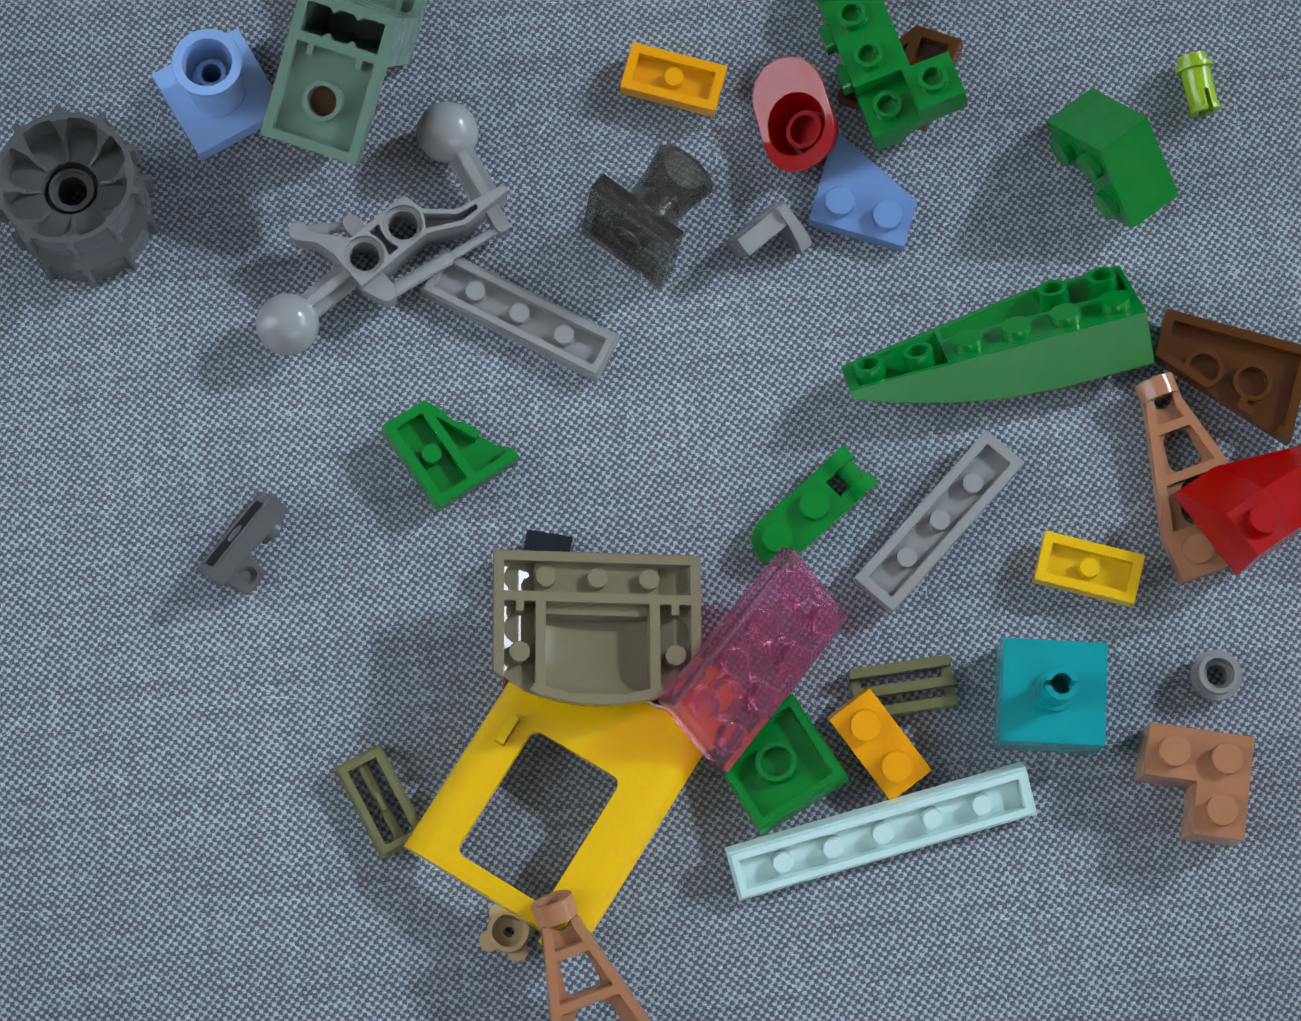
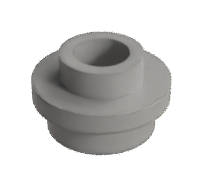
(1226, 664)

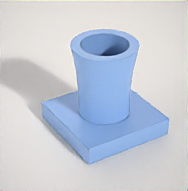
(215, 89)

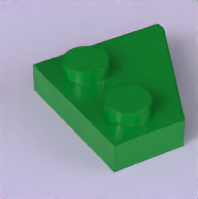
(444, 454)

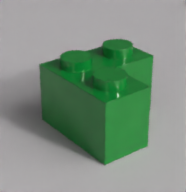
(1116, 153)

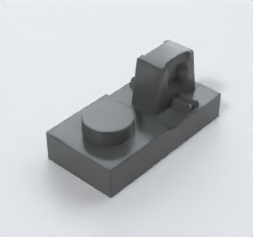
(231, 557)

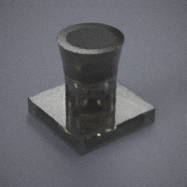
(641, 223)

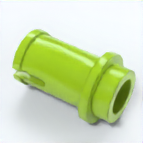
(1198, 83)

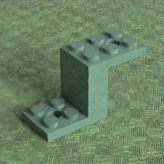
(349, 51)

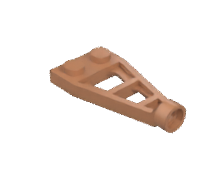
(1184, 543)
(570, 941)

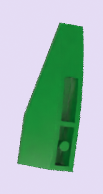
(1015, 346)

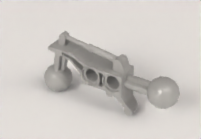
(445, 134)

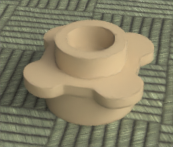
(494, 937)

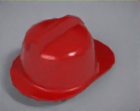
(794, 114)

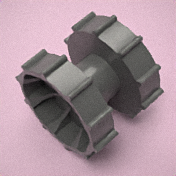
(68, 155)

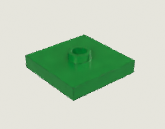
(784, 768)

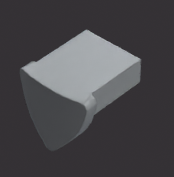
(764, 226)

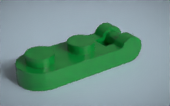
(812, 508)

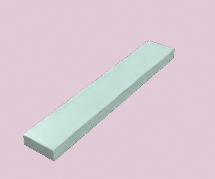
(880, 830)

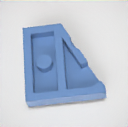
(861, 200)

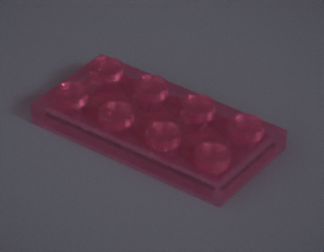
(753, 659)

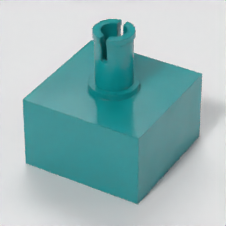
(1050, 696)

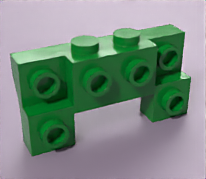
(876, 70)

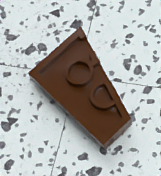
(1236, 368)

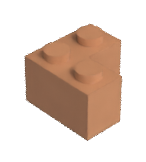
(1211, 769)

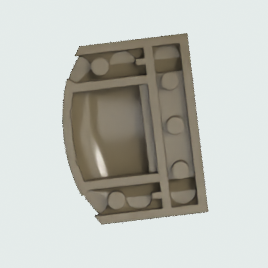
(594, 623)

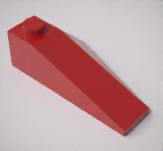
(1247, 506)

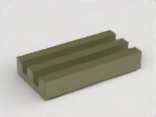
(944, 681)
(360, 762)

